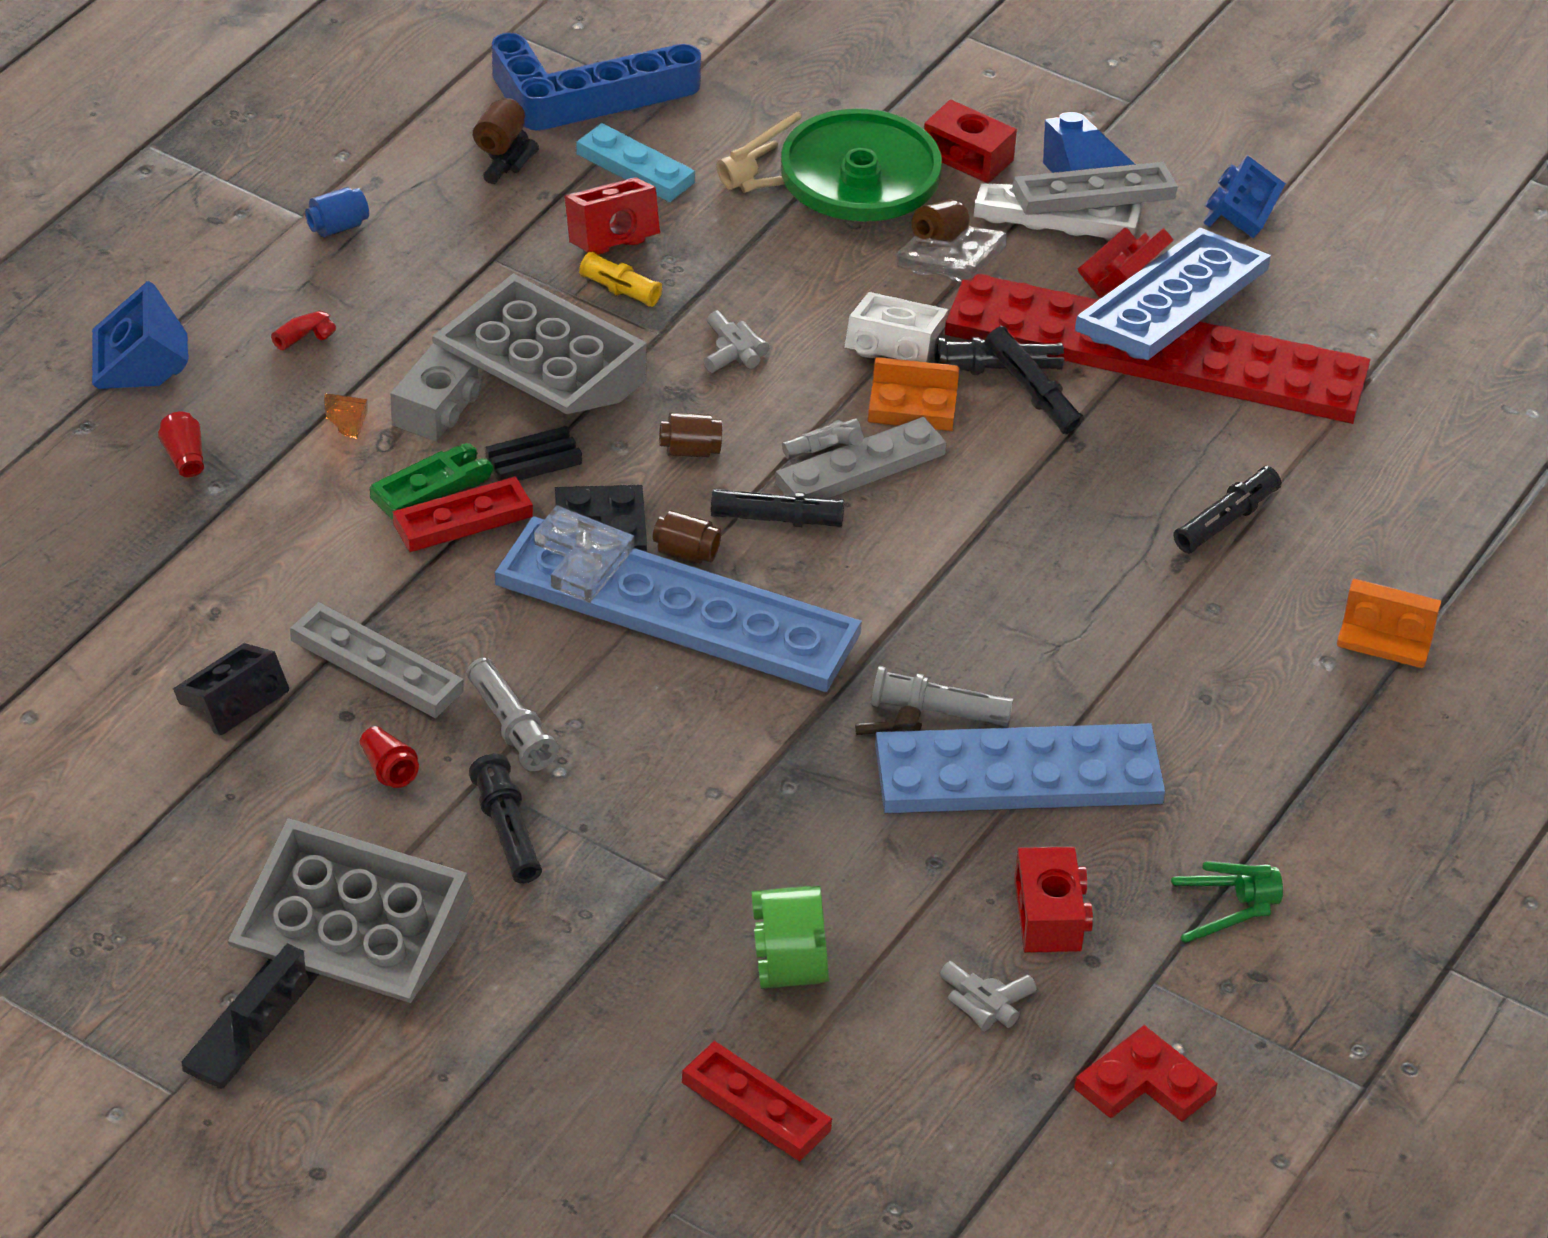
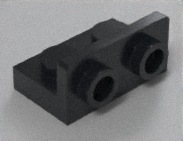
(234, 686)

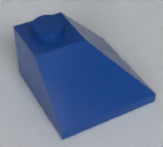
(1077, 144)
(138, 343)

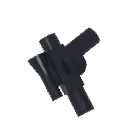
(512, 159)

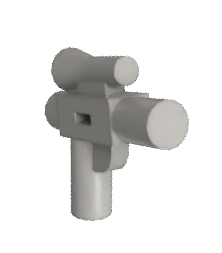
(734, 343)
(833, 434)
(986, 999)

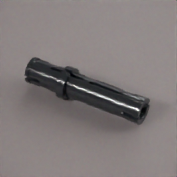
(1044, 392)
(1259, 486)
(783, 508)

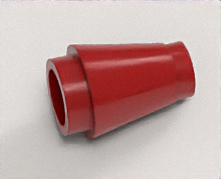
(182, 441)
(389, 757)

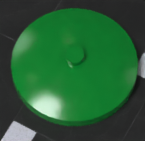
(861, 164)

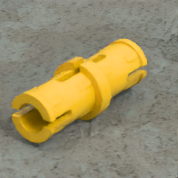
(620, 279)

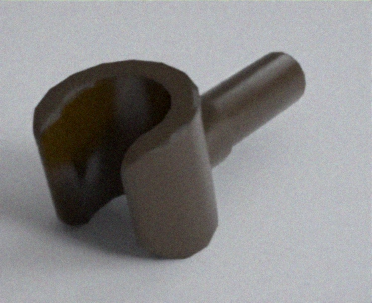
(906, 720)

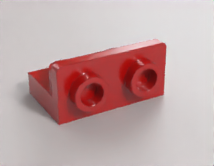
(1121, 259)

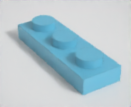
(633, 159)

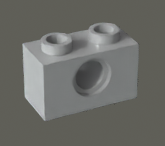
(434, 393)

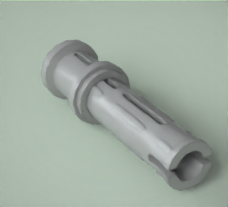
(924, 695)
(519, 725)

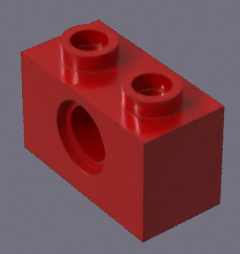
(972, 140)
(592, 210)
(1051, 899)

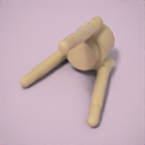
(741, 165)

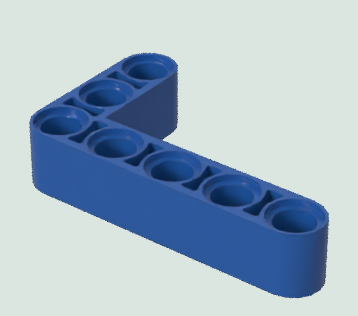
(592, 88)

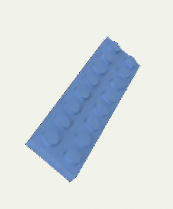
(698, 612)

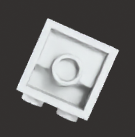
(894, 328)

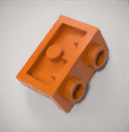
(913, 390)
(1389, 623)

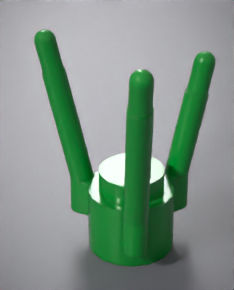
(1254, 885)

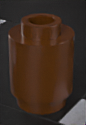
(499, 126)
(940, 220)
(691, 435)
(687, 537)

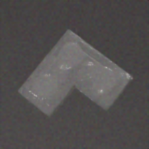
(957, 259)
(589, 548)

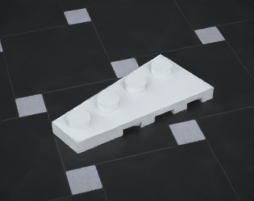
(999, 205)

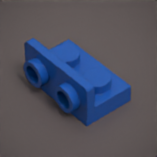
(1245, 196)

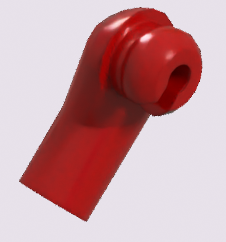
(301, 326)

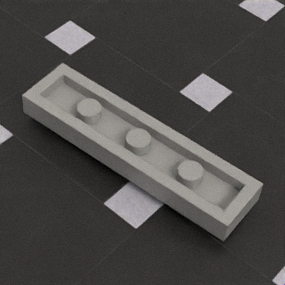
(1094, 188)
(864, 463)
(377, 660)

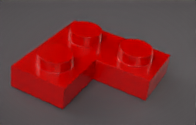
(1146, 1066)

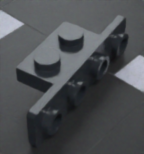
(249, 1018)

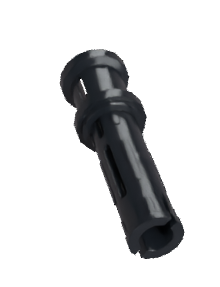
(975, 356)
(521, 858)

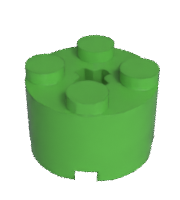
(790, 936)

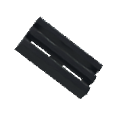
(534, 454)

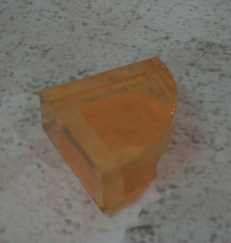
(346, 413)

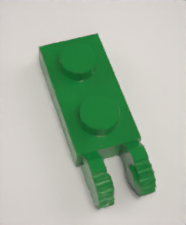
(431, 479)

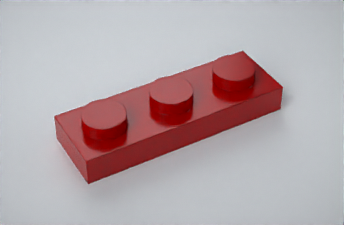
(462, 514)
(756, 1100)

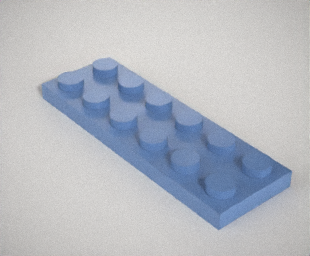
(1172, 294)
(1018, 768)

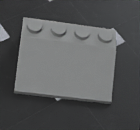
(547, 347)
(354, 910)

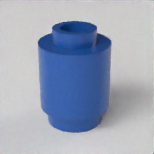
(337, 211)

